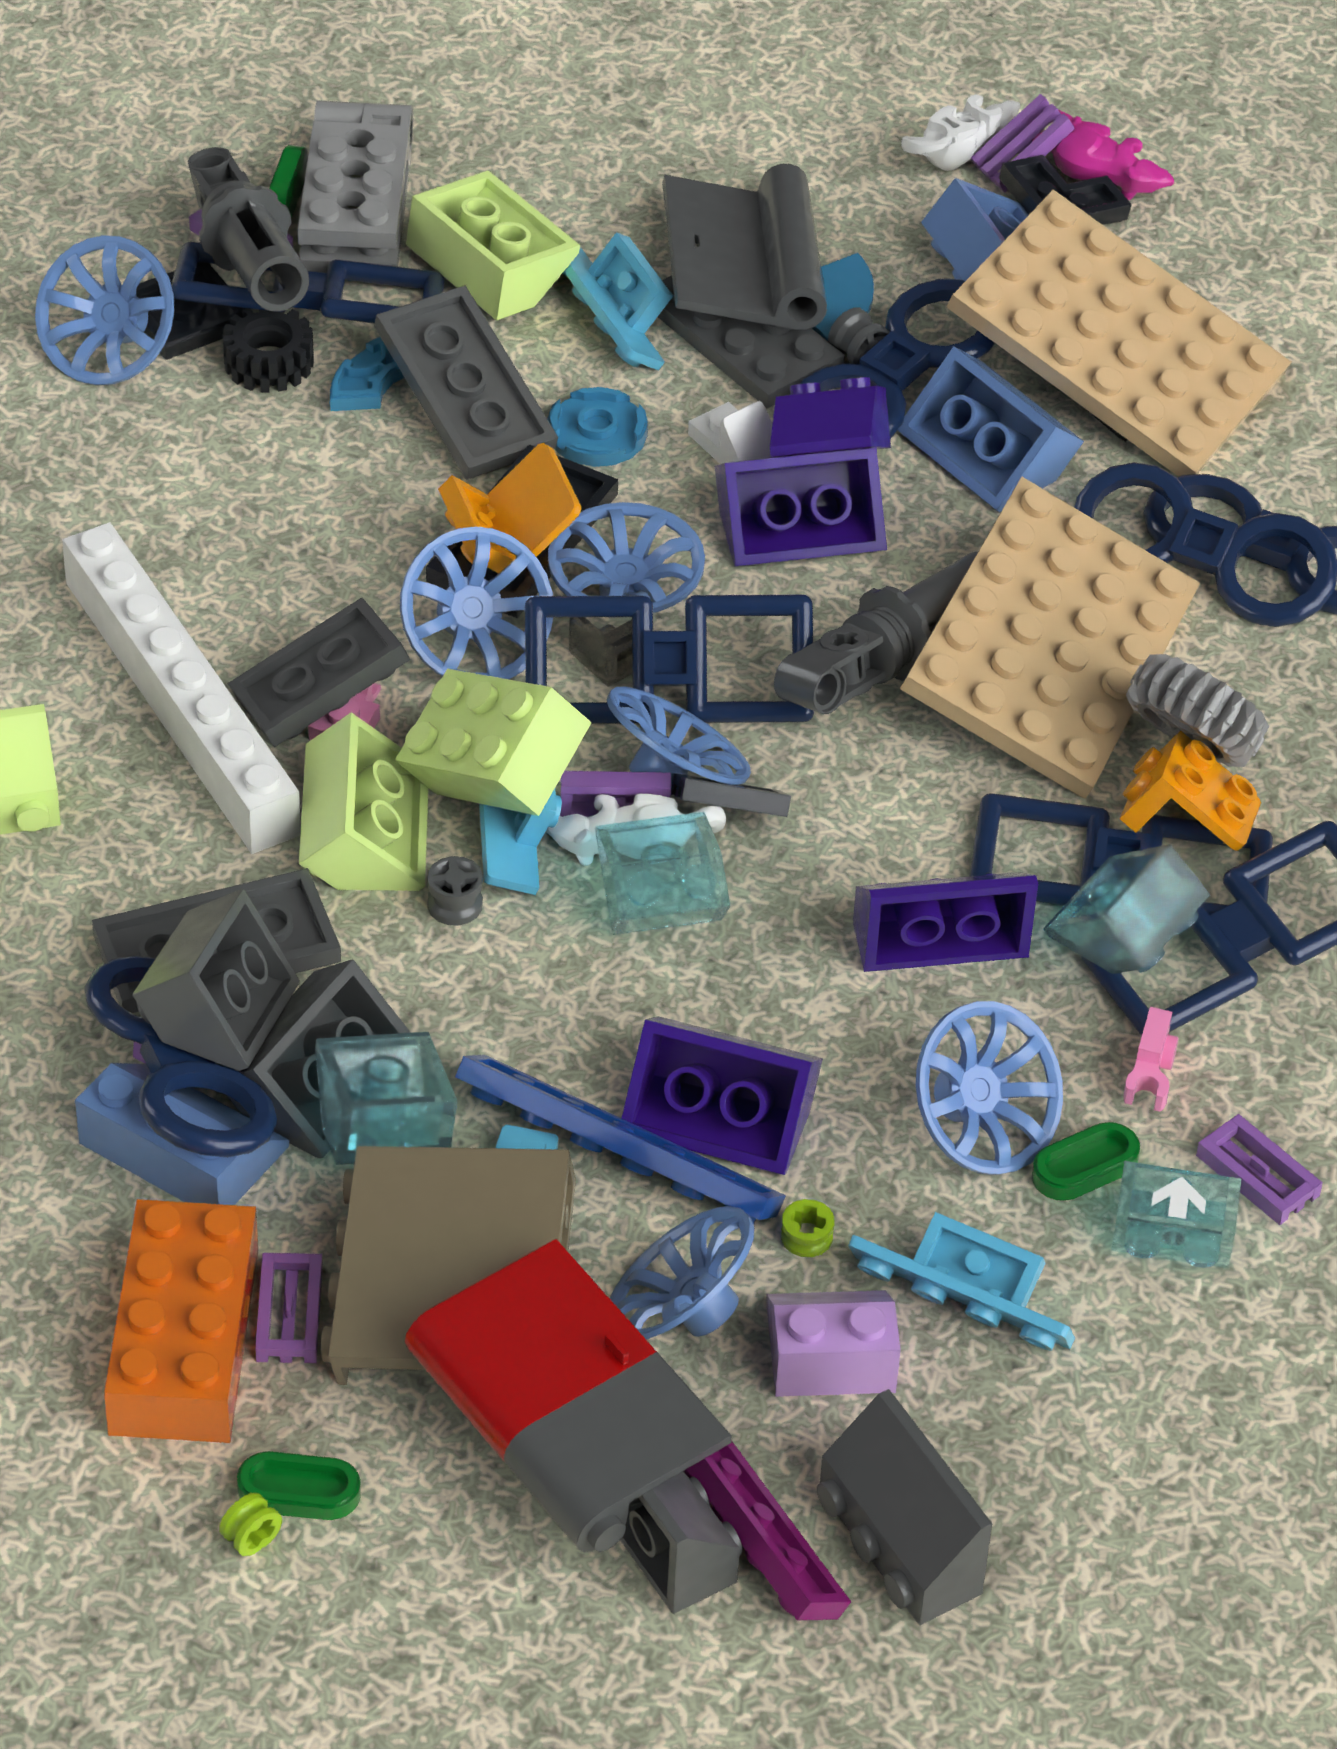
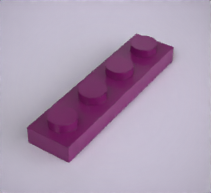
(769, 1536)

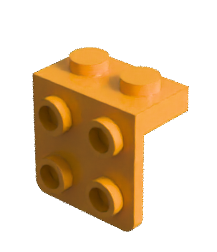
(528, 503)
(1198, 783)

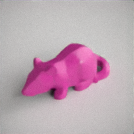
(1092, 154)

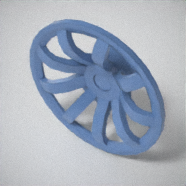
(111, 312)
(627, 569)
(471, 604)
(667, 753)
(979, 1091)
(699, 1293)

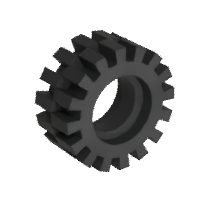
(268, 367)

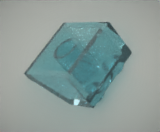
(662, 873)
(1130, 910)
(383, 1093)

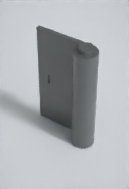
(752, 249)

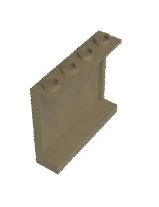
(428, 1229)

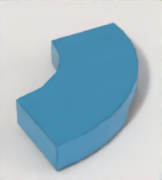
(846, 286)
(364, 379)

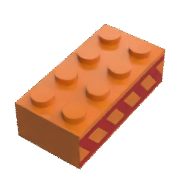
(182, 1321)

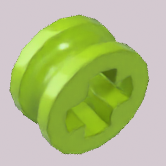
(807, 1243)
(250, 1524)

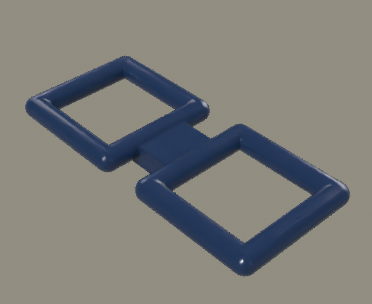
(323, 292)
(672, 656)
(1100, 839)
(1238, 934)

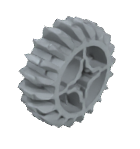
(1201, 706)

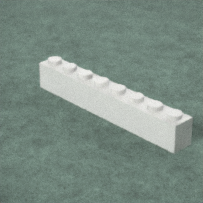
(182, 688)

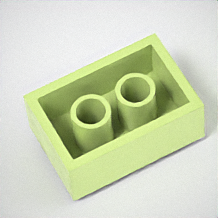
(493, 741)

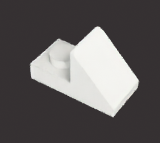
(733, 433)

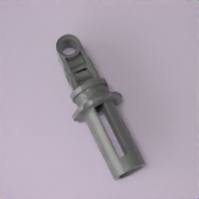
(246, 229)
(870, 645)

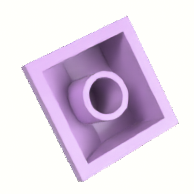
(833, 1342)

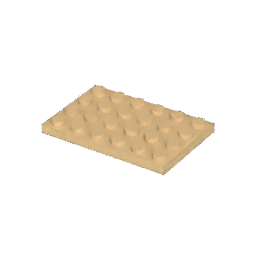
(1119, 335)
(1050, 637)

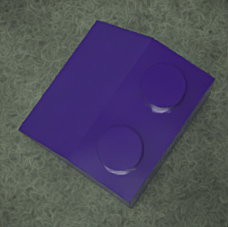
(831, 419)

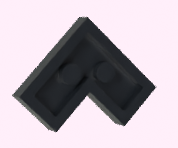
(1035, 178)

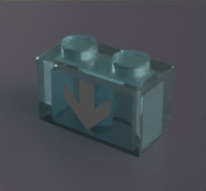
(1176, 1215)

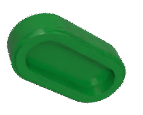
(290, 176)
(1084, 1161)
(301, 1484)

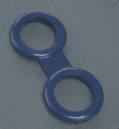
(899, 355)
(1217, 544)
(1274, 551)
(178, 1069)

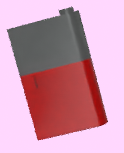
(565, 1391)

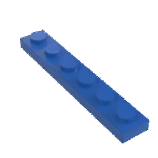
(599, 1129)

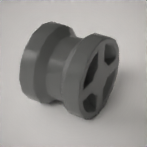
(855, 334)
(464, 881)

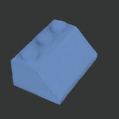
(970, 225)
(987, 430)
(114, 1128)

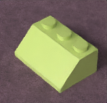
(489, 241)
(26, 771)
(362, 811)

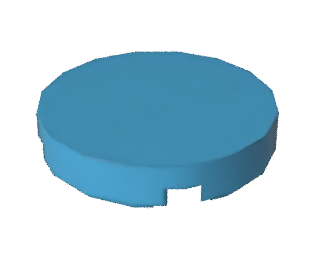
(597, 439)

